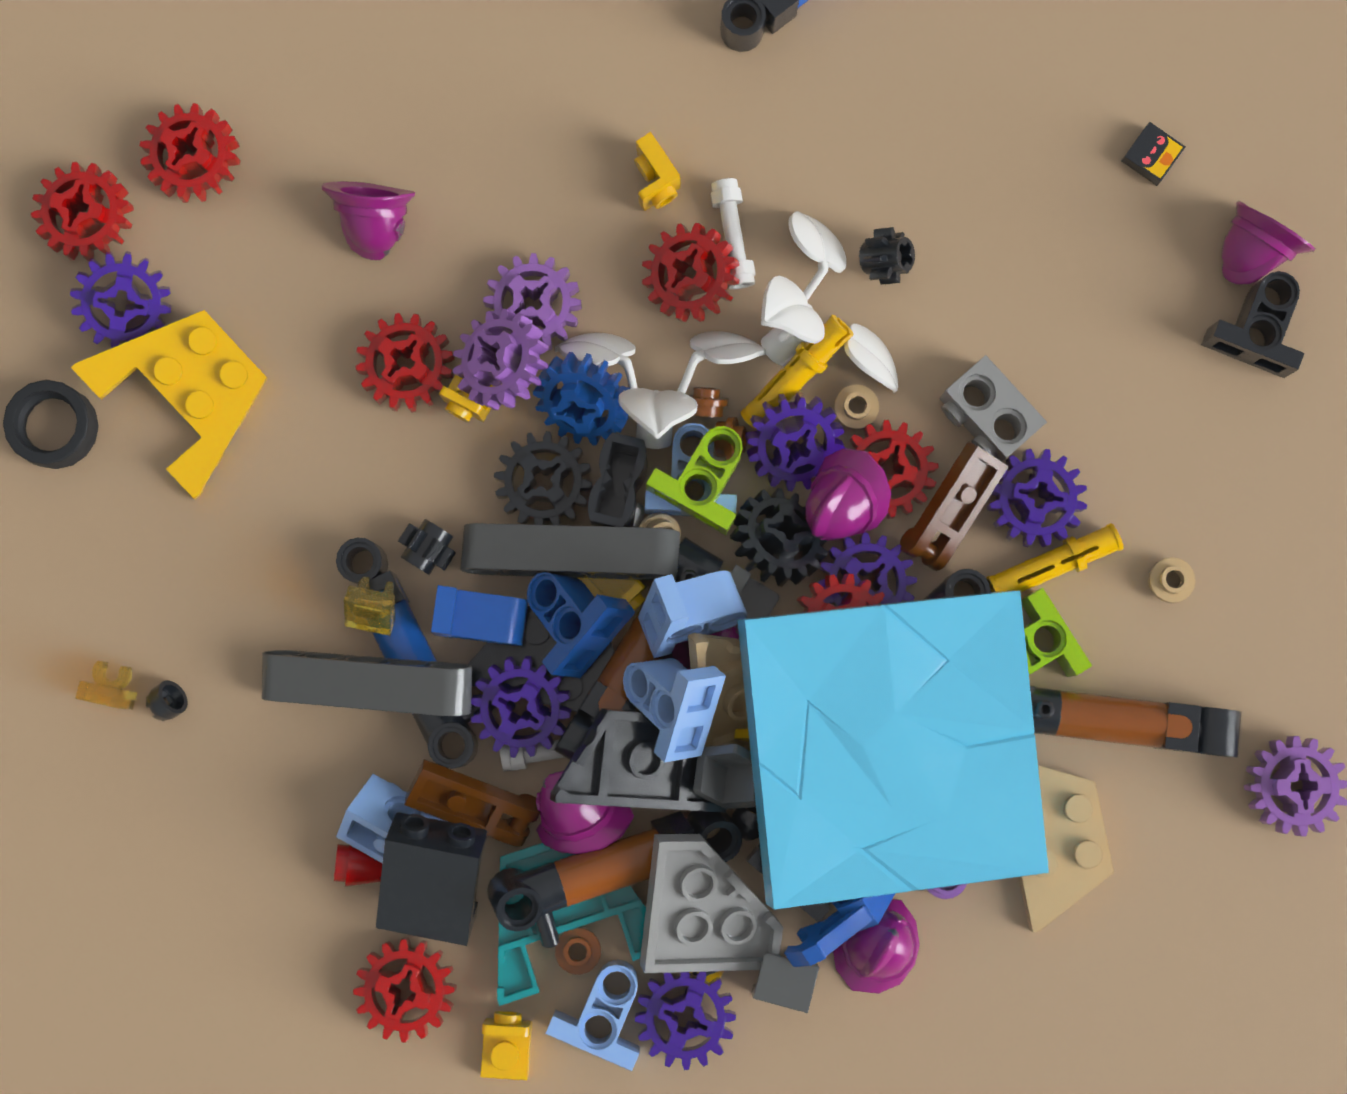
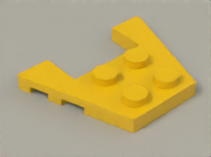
(198, 375)

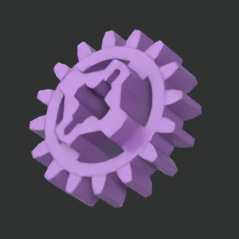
(544, 290)
(500, 359)
(1297, 803)

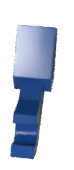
(827, 935)

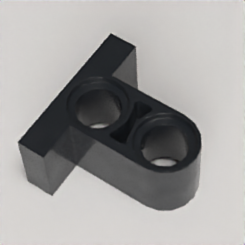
(1267, 318)

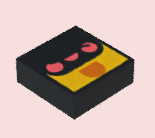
(1153, 153)

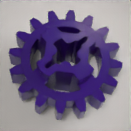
(99, 295)
(786, 459)
(1056, 500)
(888, 559)
(536, 717)
(707, 1026)

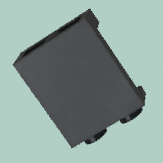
(430, 878)

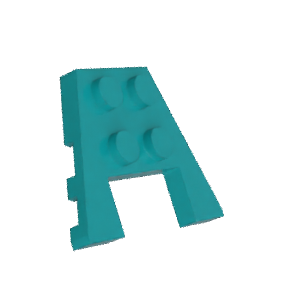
(515, 970)

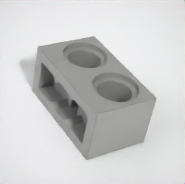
(1000, 402)

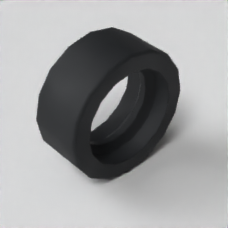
(23, 404)

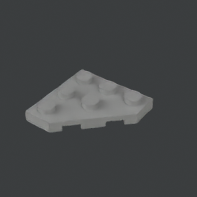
(702, 912)

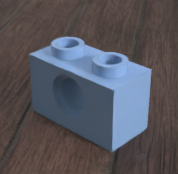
(372, 814)

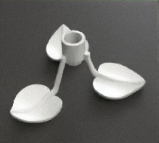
(796, 321)
(660, 410)

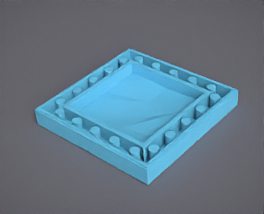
(892, 748)

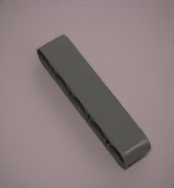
(570, 551)
(367, 682)

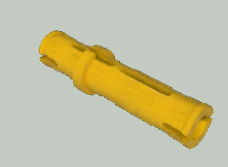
(801, 368)
(1070, 556)

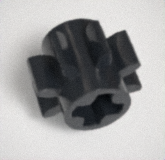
(887, 256)
(427, 546)

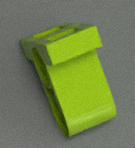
(706, 468)
(1064, 648)

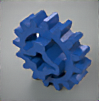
(582, 398)

